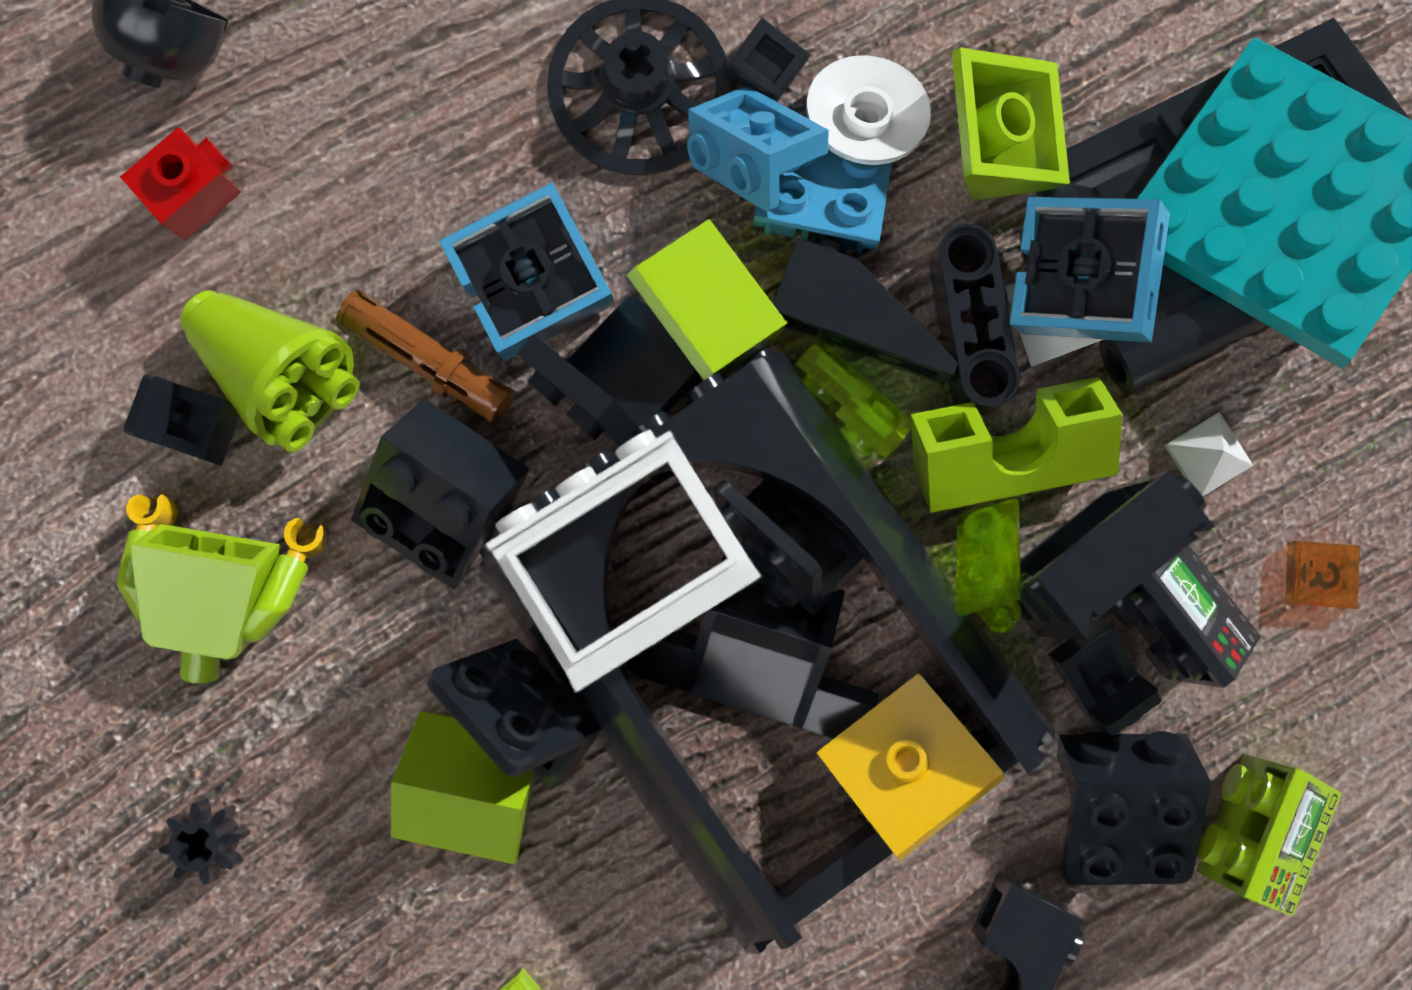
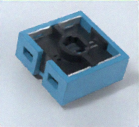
(1091, 268)
(527, 271)

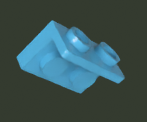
(750, 141)

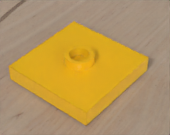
(910, 766)

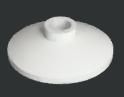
(875, 92)

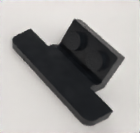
(761, 660)

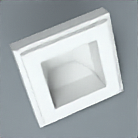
(1209, 454)

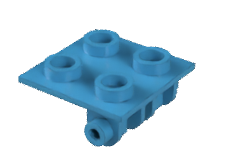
(831, 199)

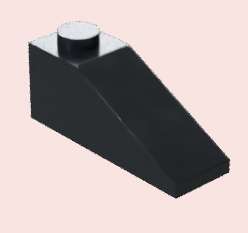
(848, 308)

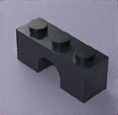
(1030, 932)

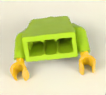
(207, 588)

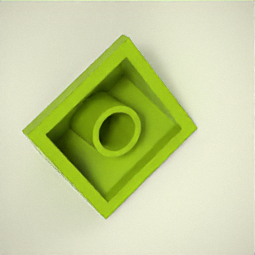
(1009, 124)
(708, 301)
(456, 795)

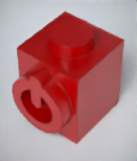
(182, 182)

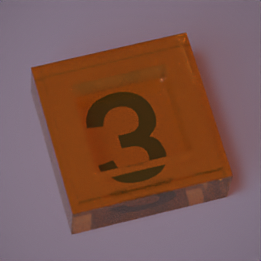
(1322, 575)

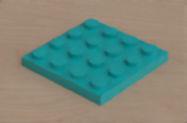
(1292, 201)

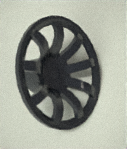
(634, 79)

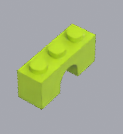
(1064, 443)

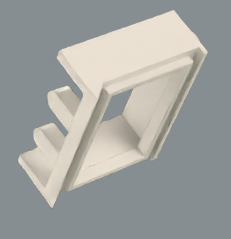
(582, 494)

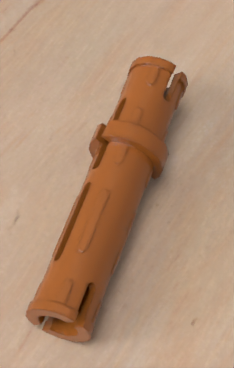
(446, 369)

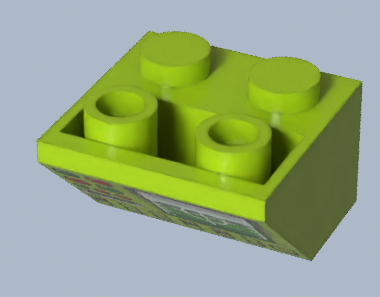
(1267, 832)

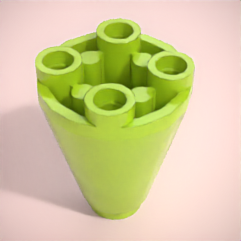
(271, 366)

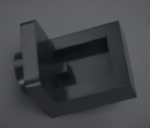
(182, 419)
(1104, 679)

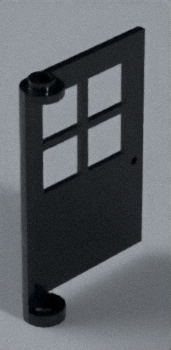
(1125, 159)

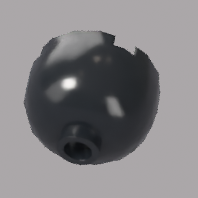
(159, 37)

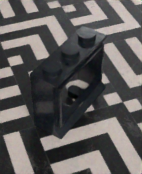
(1107, 552)

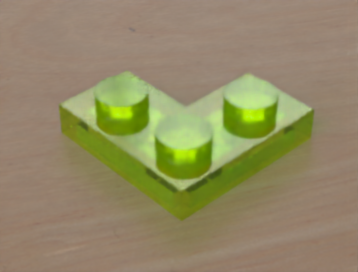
(868, 415)

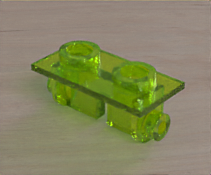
(989, 565)

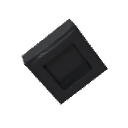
(767, 61)

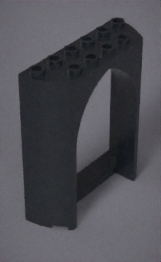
(775, 430)

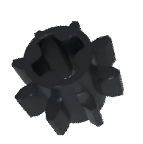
(187, 840)

